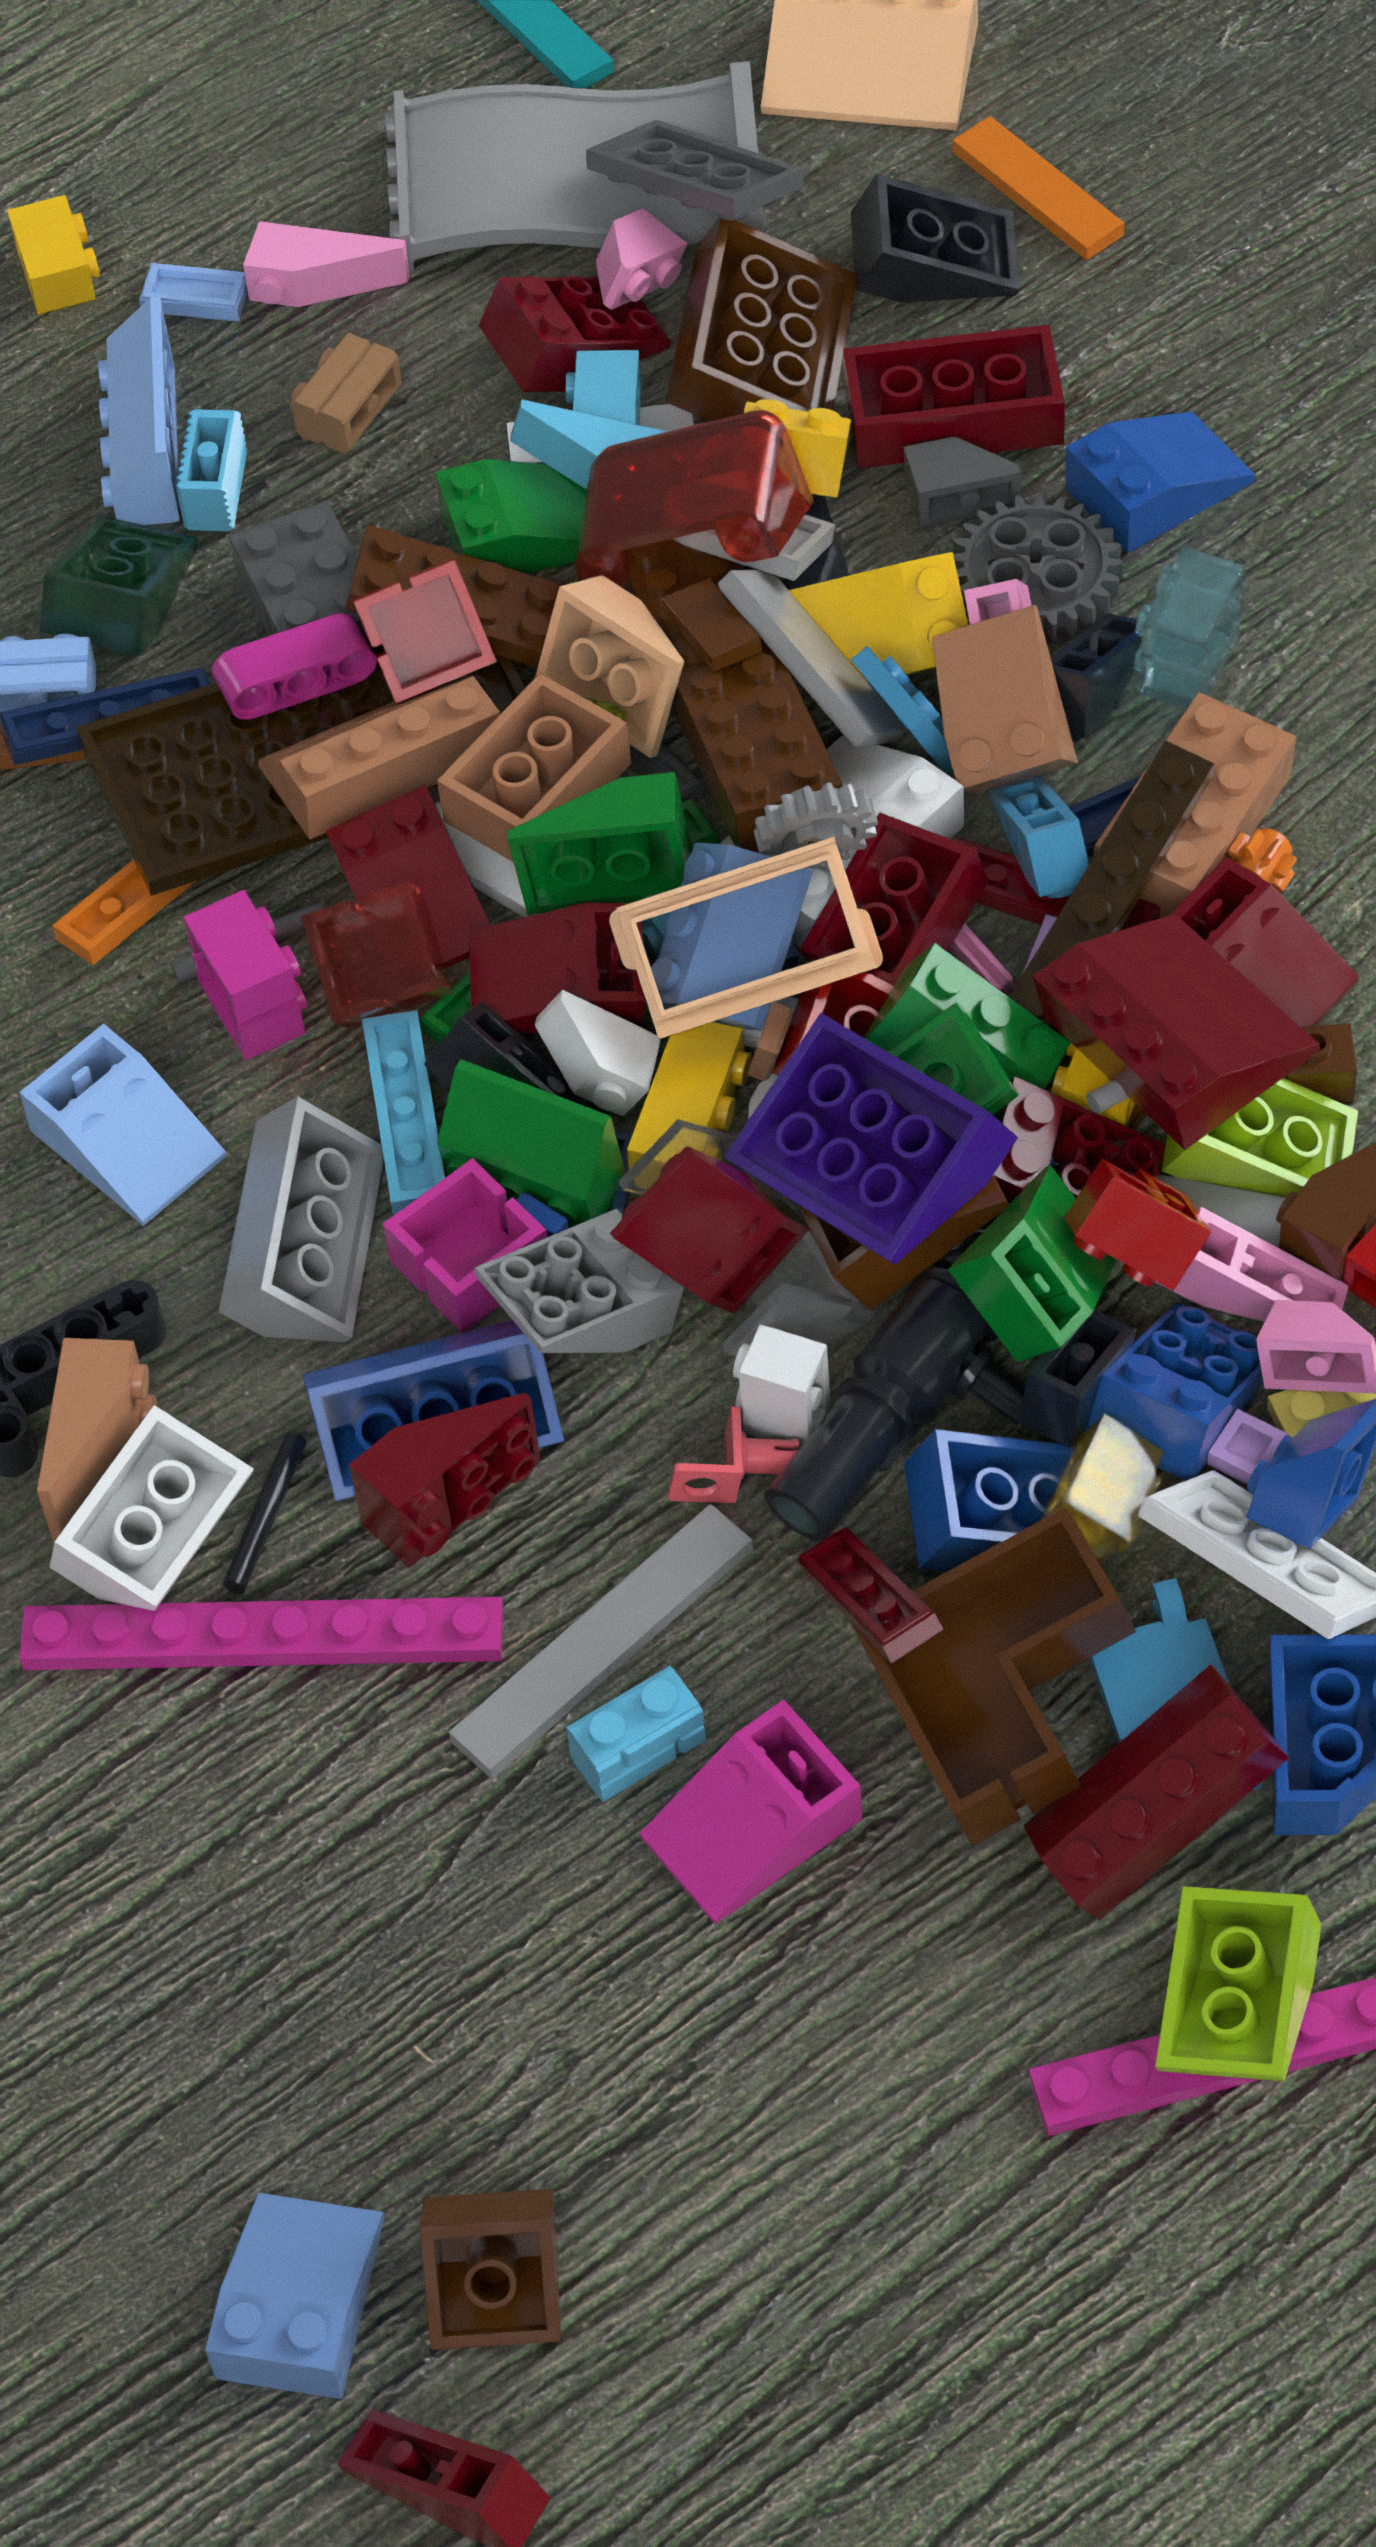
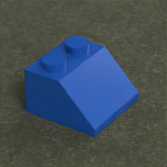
(1314, 1474)

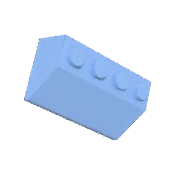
(140, 420)

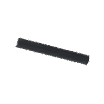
(264, 1513)

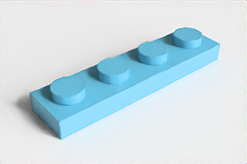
(403, 1106)

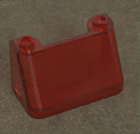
(694, 479)

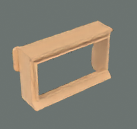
(667, 1022)

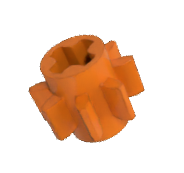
(1265, 855)

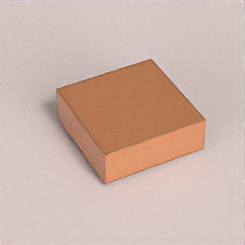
(770, 1041)

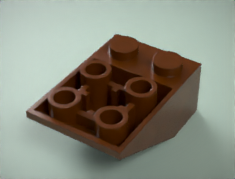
(875, 1278)

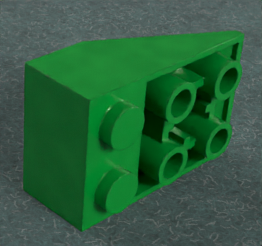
(1030, 1273)

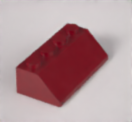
(1154, 1793)

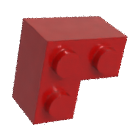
(1138, 1223)

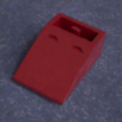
(546, 320)
(1267, 942)
(531, 959)
(1067, 1133)
(711, 1228)
(442, 1472)

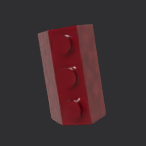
(914, 891)

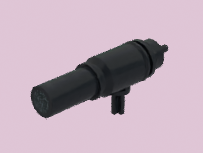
(902, 1379)

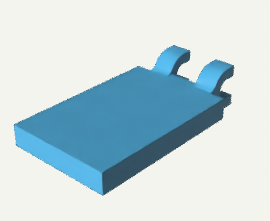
(1154, 1662)

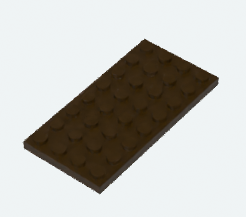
(191, 779)

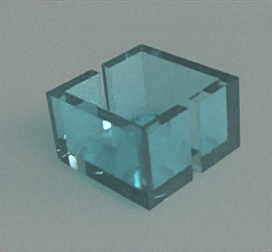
(1189, 627)

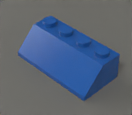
(371, 1396)

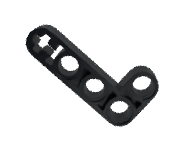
(120, 1313)

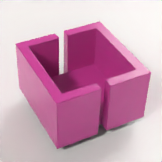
(246, 974)
(451, 1233)

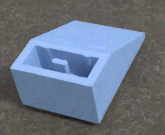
(120, 1125)

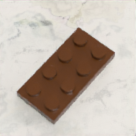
(509, 603)

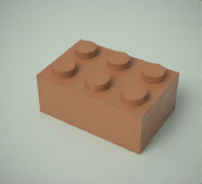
(532, 760)

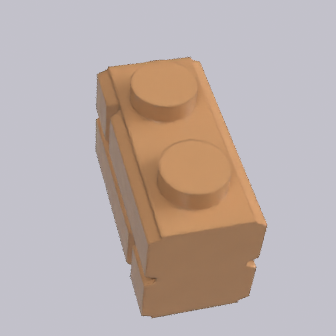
(345, 392)

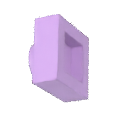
(1244, 1445)

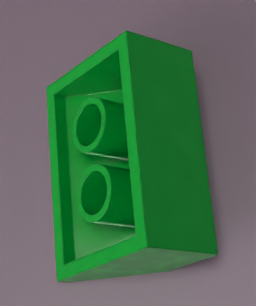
(938, 980)
(531, 1142)

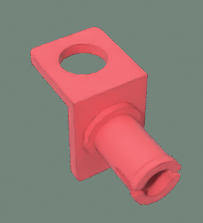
(741, 1457)

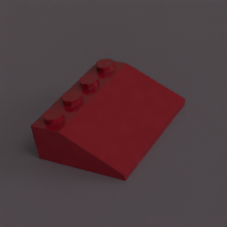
(1171, 1024)

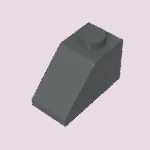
(956, 480)

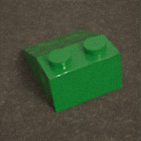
(512, 513)
(604, 846)

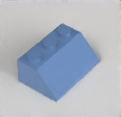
(730, 935)

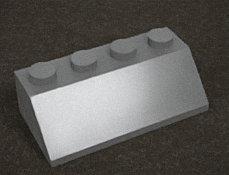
(302, 1226)

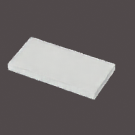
(1313, 1584)

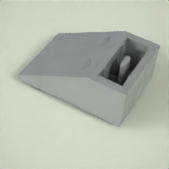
(583, 1291)

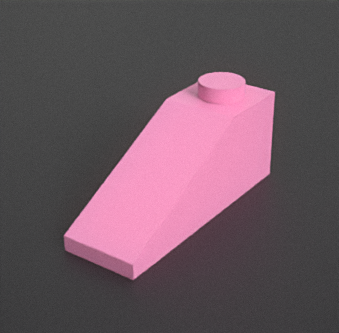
(319, 265)
(1247, 1275)

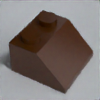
(491, 2269)

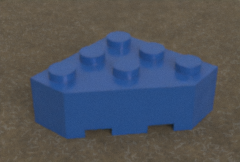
(1327, 1726)

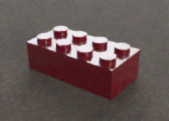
(980, 387)

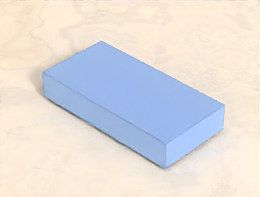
(196, 291)

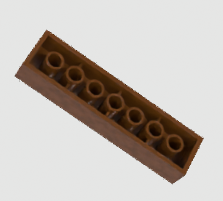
(740, 720)

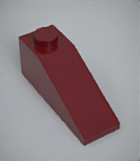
(447, 2479)

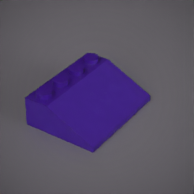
(869, 1141)

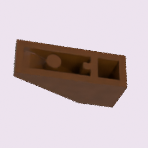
(1331, 1212)

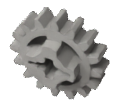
(816, 816)

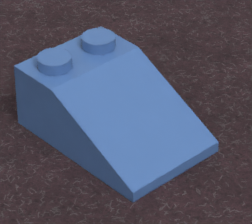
(294, 2296)

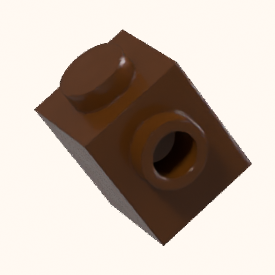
(1333, 1068)

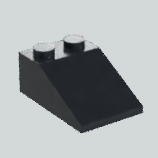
(931, 244)

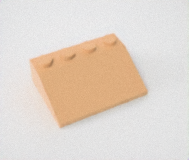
(870, 60)

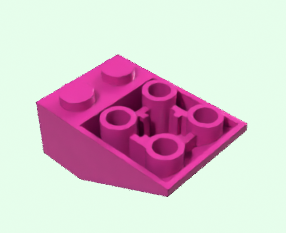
(754, 1812)

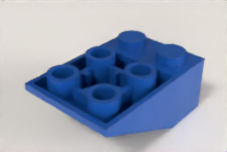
(1181, 1386)

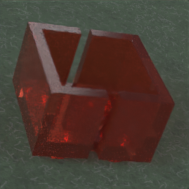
(377, 955)

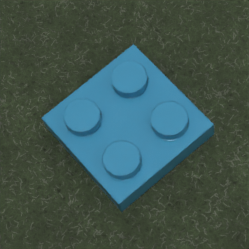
(907, 704)

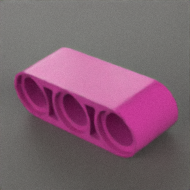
(294, 666)

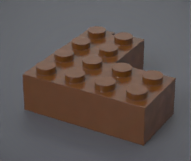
(1006, 1628)

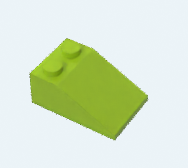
(1269, 1143)
(1238, 1983)

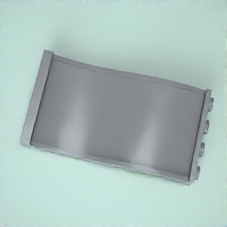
(514, 162)

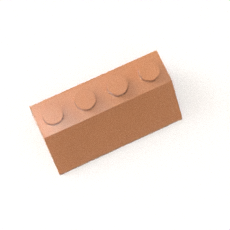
(378, 754)

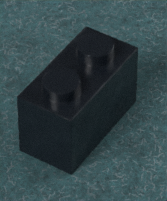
(1066, 1380)

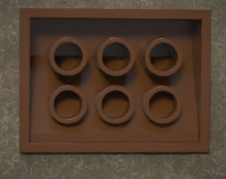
(759, 325)

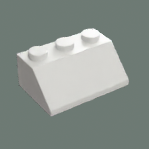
(148, 1513)

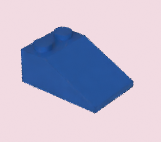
(1151, 474)
(977, 1492)

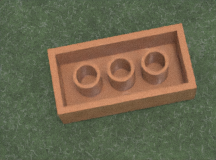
(1250, 772)

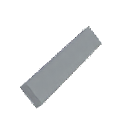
(600, 1641)

